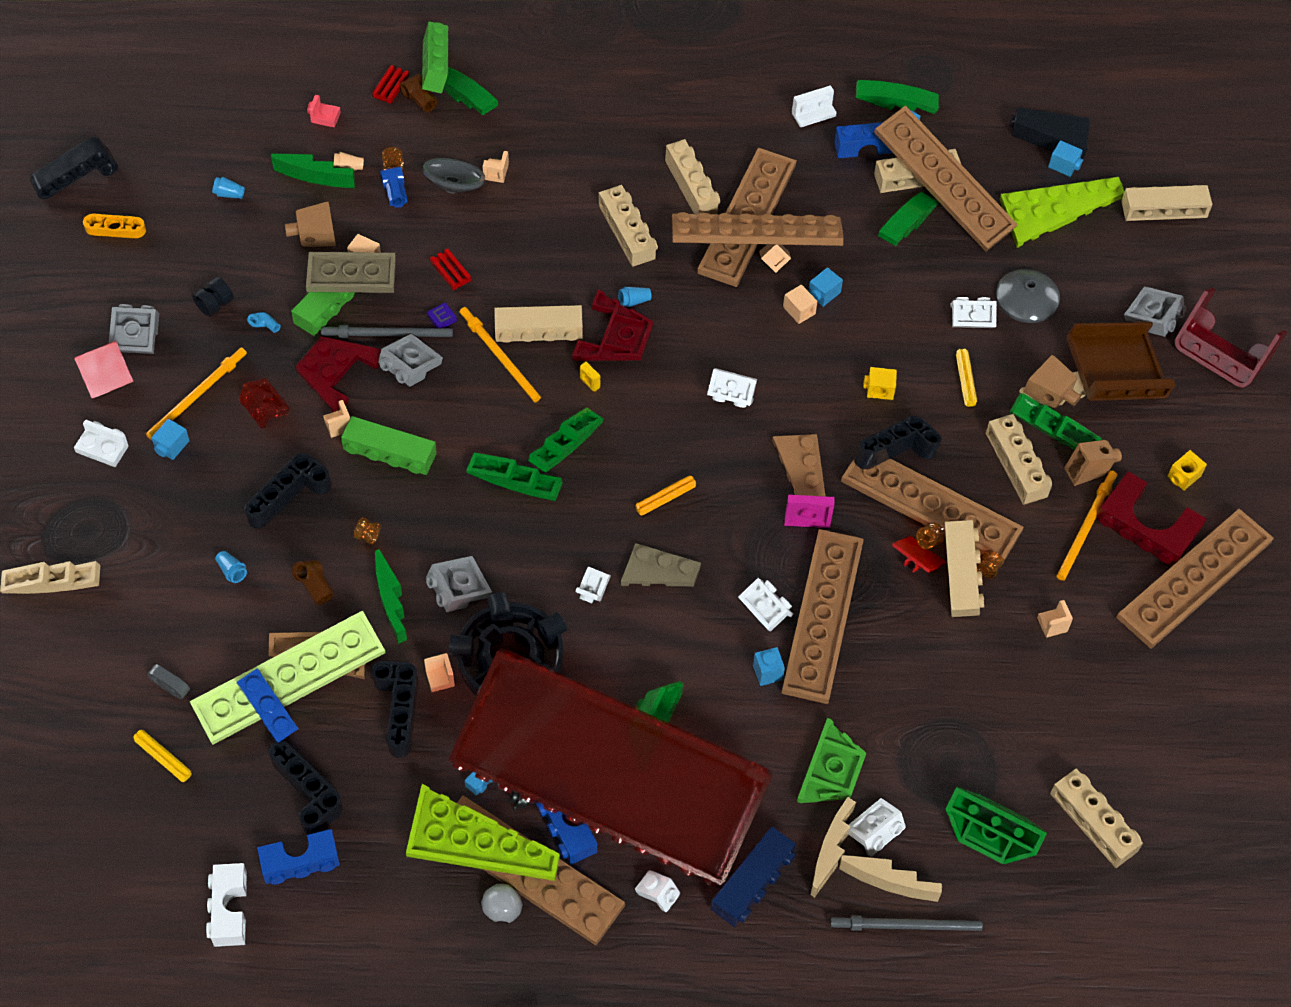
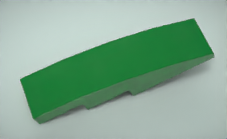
(469, 92)
(895, 94)
(317, 172)
(907, 218)
(1051, 422)
(566, 439)
(514, 477)
(390, 592)

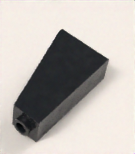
(1048, 128)

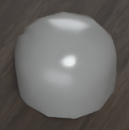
(501, 903)

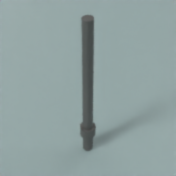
(344, 331)
(856, 923)

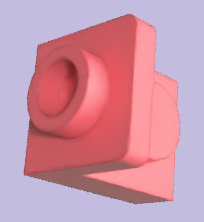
(323, 113)

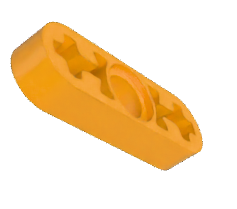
(106, 220)

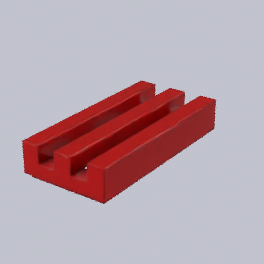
(387, 83)
(442, 258)

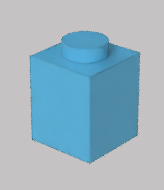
(1066, 158)
(825, 286)
(170, 439)
(768, 666)

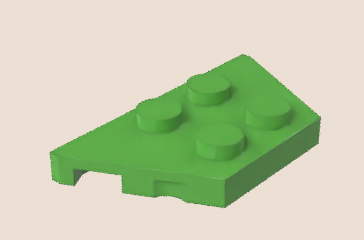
(832, 768)

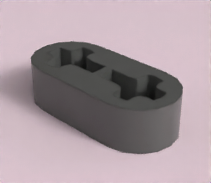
(168, 681)

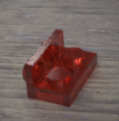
(262, 401)

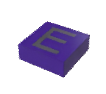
(442, 316)

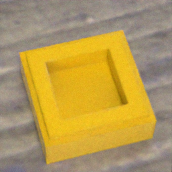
(589, 376)

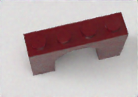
(1165, 544)

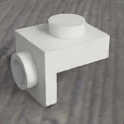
(593, 585)
(658, 889)

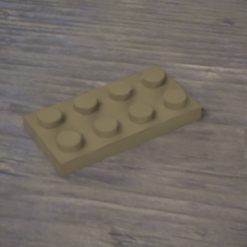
(351, 272)

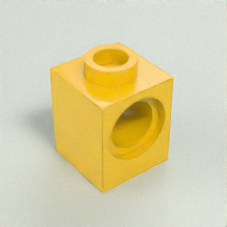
(880, 383)
(1190, 463)

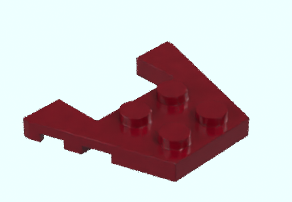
(623, 338)
(329, 362)

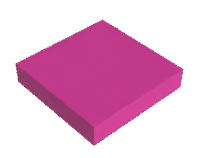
(809, 511)

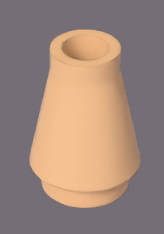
(345, 160)

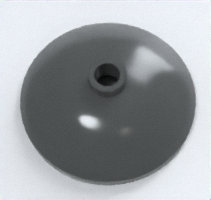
(453, 175)
(1027, 303)

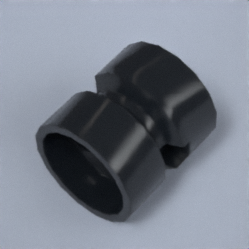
(211, 297)

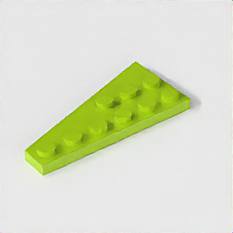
(1057, 206)
(467, 838)

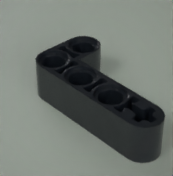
(72, 166)
(906, 434)
(263, 509)
(399, 709)
(302, 783)

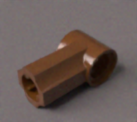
(413, 89)
(312, 577)

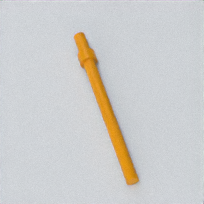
(476, 326)
(227, 365)
(1103, 492)

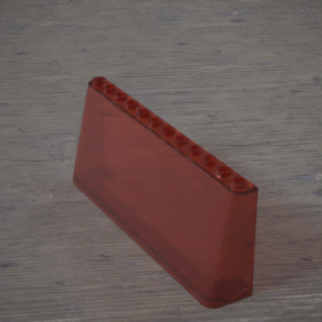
(610, 767)

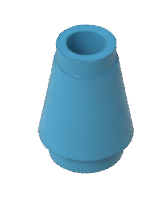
(226, 188)
(633, 295)
(231, 567)

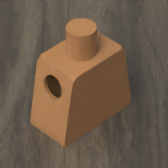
(313, 226)
(1053, 384)
(1091, 461)

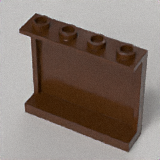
(1117, 361)

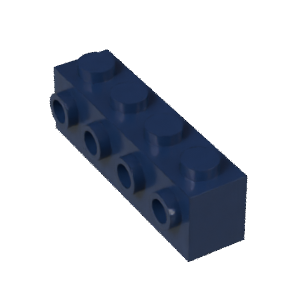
(753, 877)

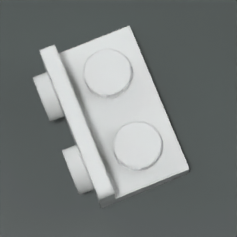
(813, 106)
(973, 313)
(732, 387)
(101, 443)
(765, 603)
(877, 826)

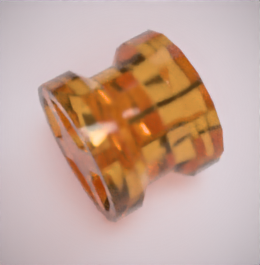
(392, 158)
(932, 530)
(367, 531)
(990, 563)

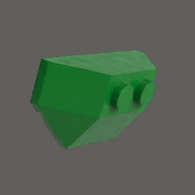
(662, 701)
(993, 828)

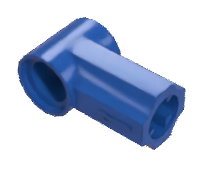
(394, 184)

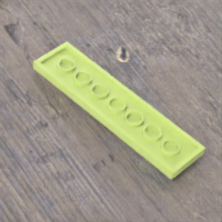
(291, 675)

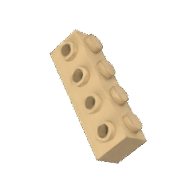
(895, 176)
(691, 178)
(1166, 202)
(627, 225)
(538, 323)
(1018, 459)
(962, 568)
(1096, 818)

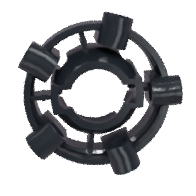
(498, 620)

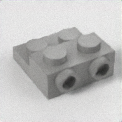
(1157, 307)
(134, 328)
(409, 359)
(457, 583)

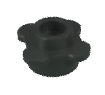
(517, 800)

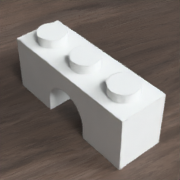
(225, 926)

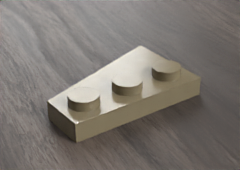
(659, 567)

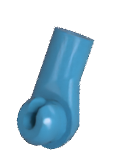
(263, 320)

